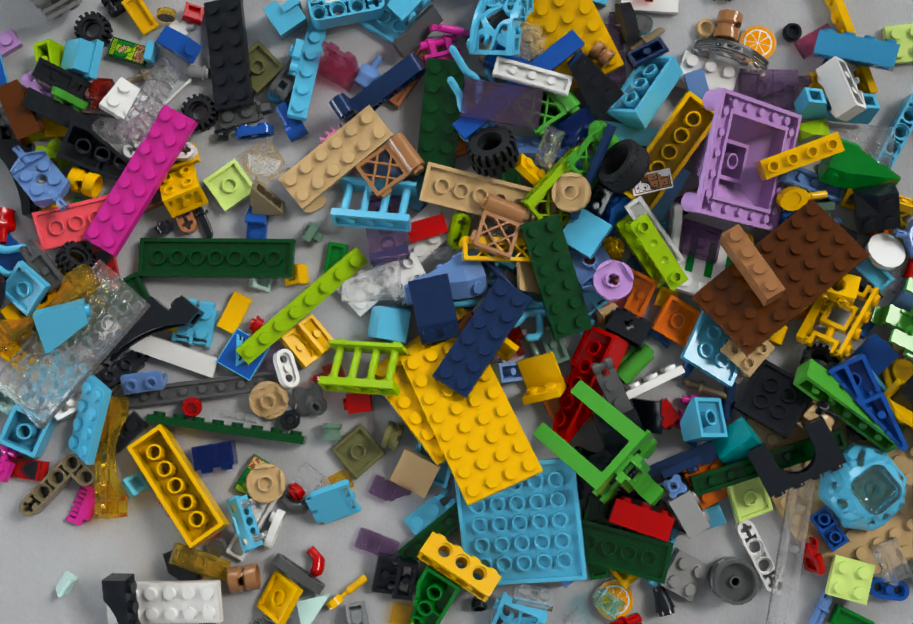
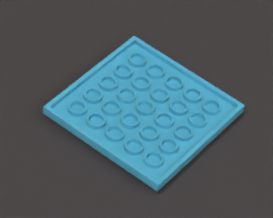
(528, 529)

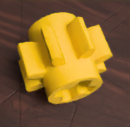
(614, 247)

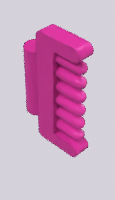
(449, 29)
(86, 508)

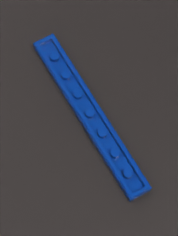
(549, 60)

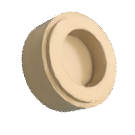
(705, 28)

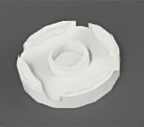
(885, 251)

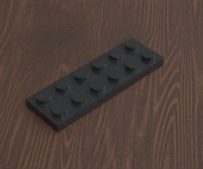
(228, 55)

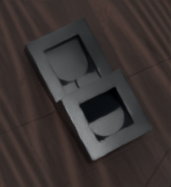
(629, 27)

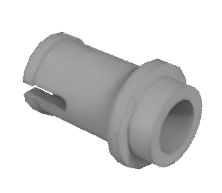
(198, 71)

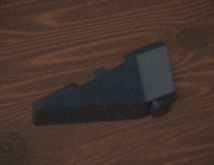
(89, 151)

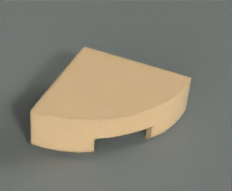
(316, 205)
(604, 313)

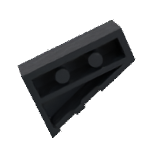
(594, 84)

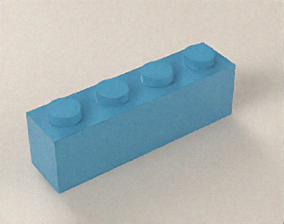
(856, 49)

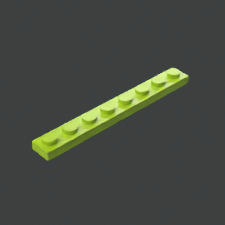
(301, 305)

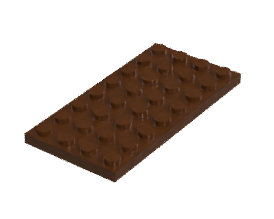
(808, 258)

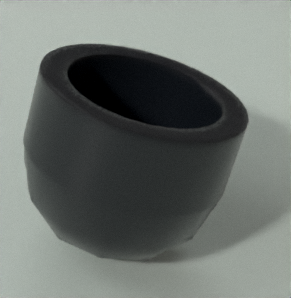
(478, 605)

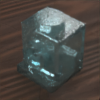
(613, 607)

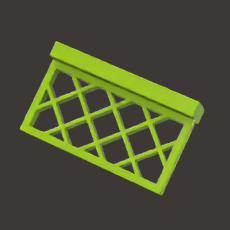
(543, 188)

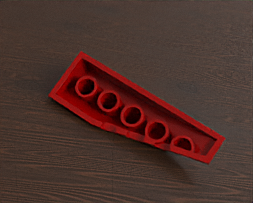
(592, 348)

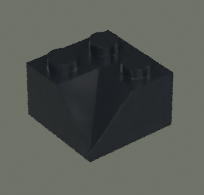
(876, 208)

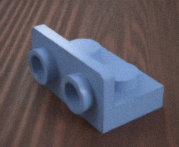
(143, 381)

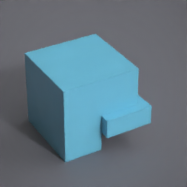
(286, 18)
(82, 57)
(389, 324)

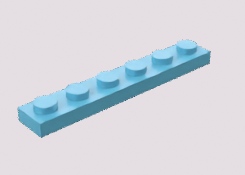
(306, 73)

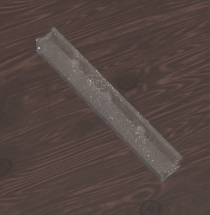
(790, 553)

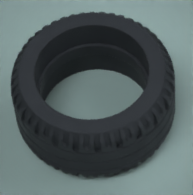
(624, 166)

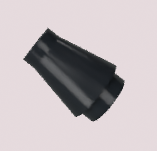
(663, 602)

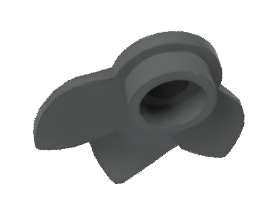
(307, 398)

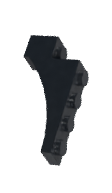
(9, 157)
(155, 320)

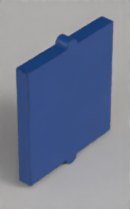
(877, 353)

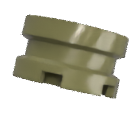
(392, 436)

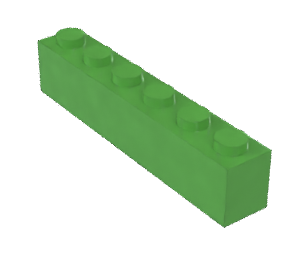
(819, 384)

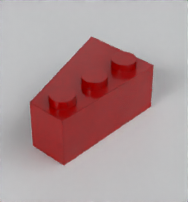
(641, 518)

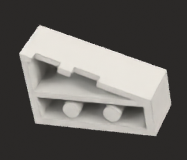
(841, 88)

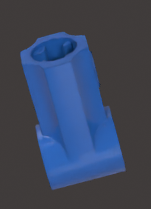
(294, 128)

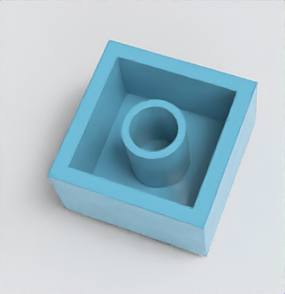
(24, 435)

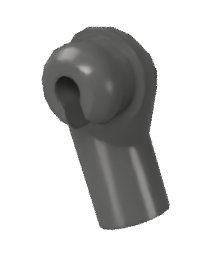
(294, 507)

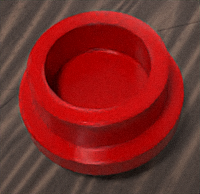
(255, 324)
(192, 406)
(296, 491)

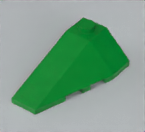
(854, 169)
(433, 597)

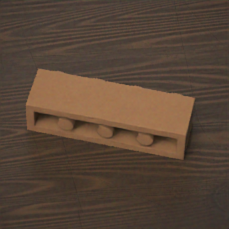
(751, 265)

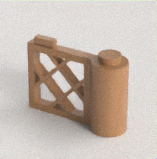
(405, 158)
(500, 212)

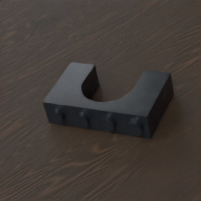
(825, 457)

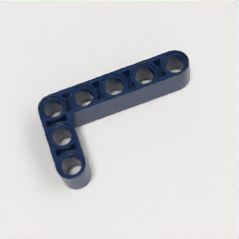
(380, 90)

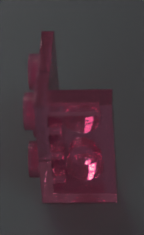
(338, 66)

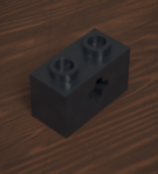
(635, 336)

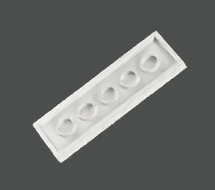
(177, 602)

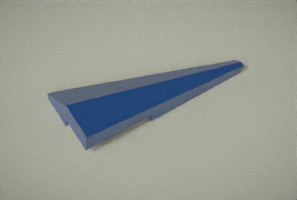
(860, 383)

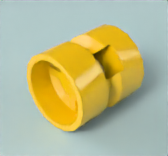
(88, 183)

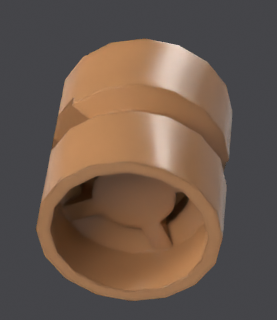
(728, 25)
(250, 581)

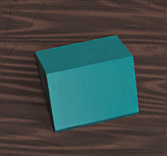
(739, 439)

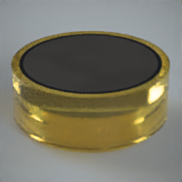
(166, 14)

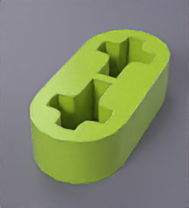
(458, 230)

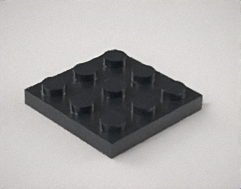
(773, 399)

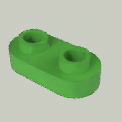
(63, 96)

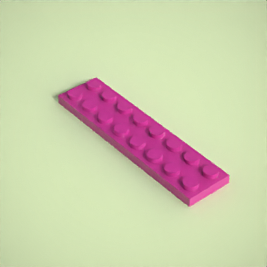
(140, 180)

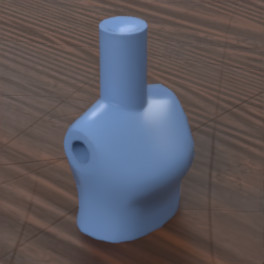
(368, 73)

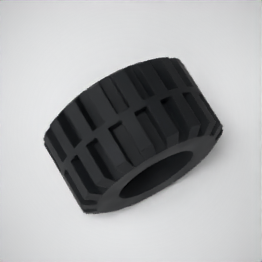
(492, 151)

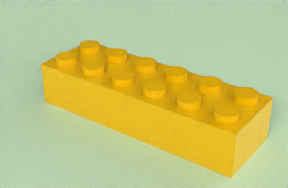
(676, 141)
(178, 486)

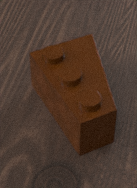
(22, 120)

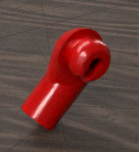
(318, 562)

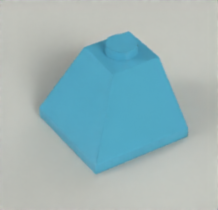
(703, 420)

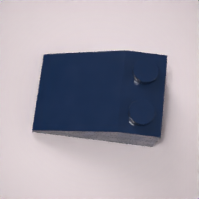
(434, 308)

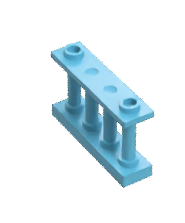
(371, 219)

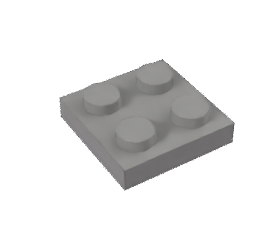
(685, 574)

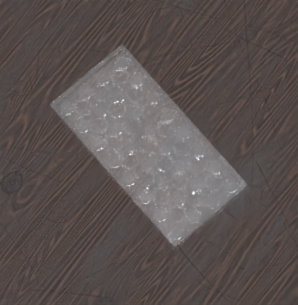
(45, 382)

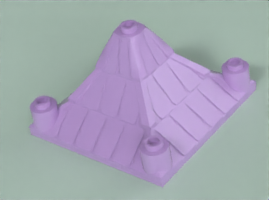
(725, 160)

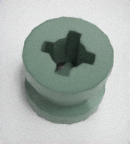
(332, 431)

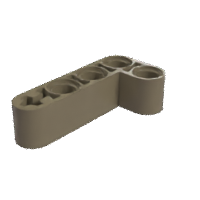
(54, 486)

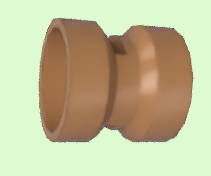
(601, 54)

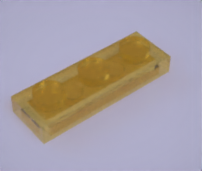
(199, 562)

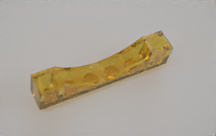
(75, 285)
(109, 496)

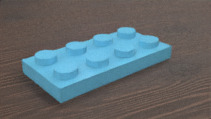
(89, 419)

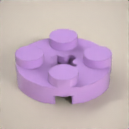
(29, 80)
(624, 282)

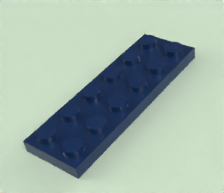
(482, 338)

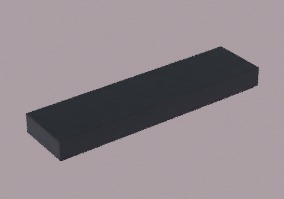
(53, 109)

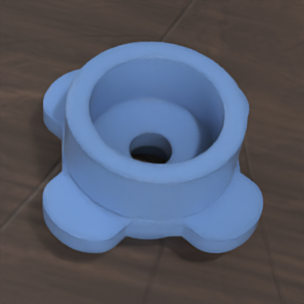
(673, 492)

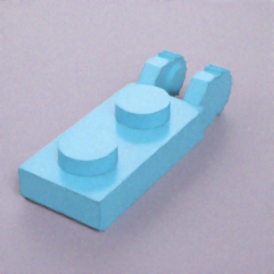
(428, 512)

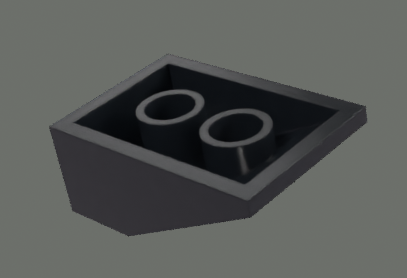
(612, 437)

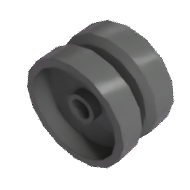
(735, 591)

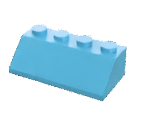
(646, 91)

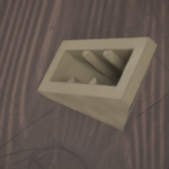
(264, 200)

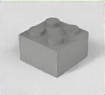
(687, 514)

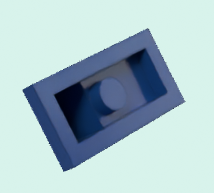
(256, 225)

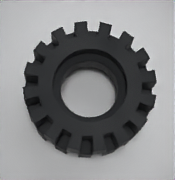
(90, 19)
(197, 101)
(74, 250)
(821, 353)

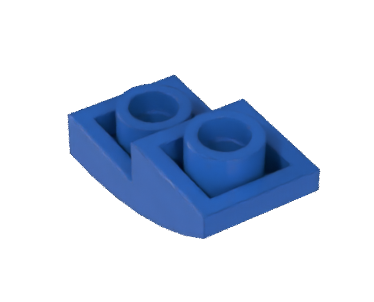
(828, 529)

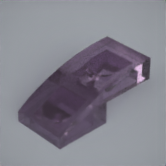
(376, 542)

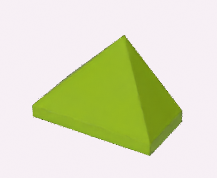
(812, 130)

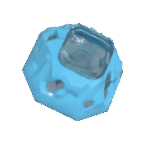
(849, 488)

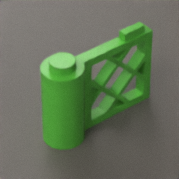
(563, 105)
(595, 133)
(633, 362)

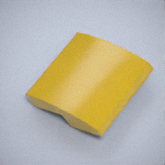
(307, 341)

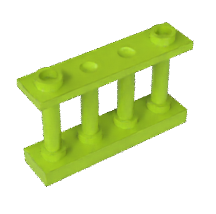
(651, 251)
(368, 384)

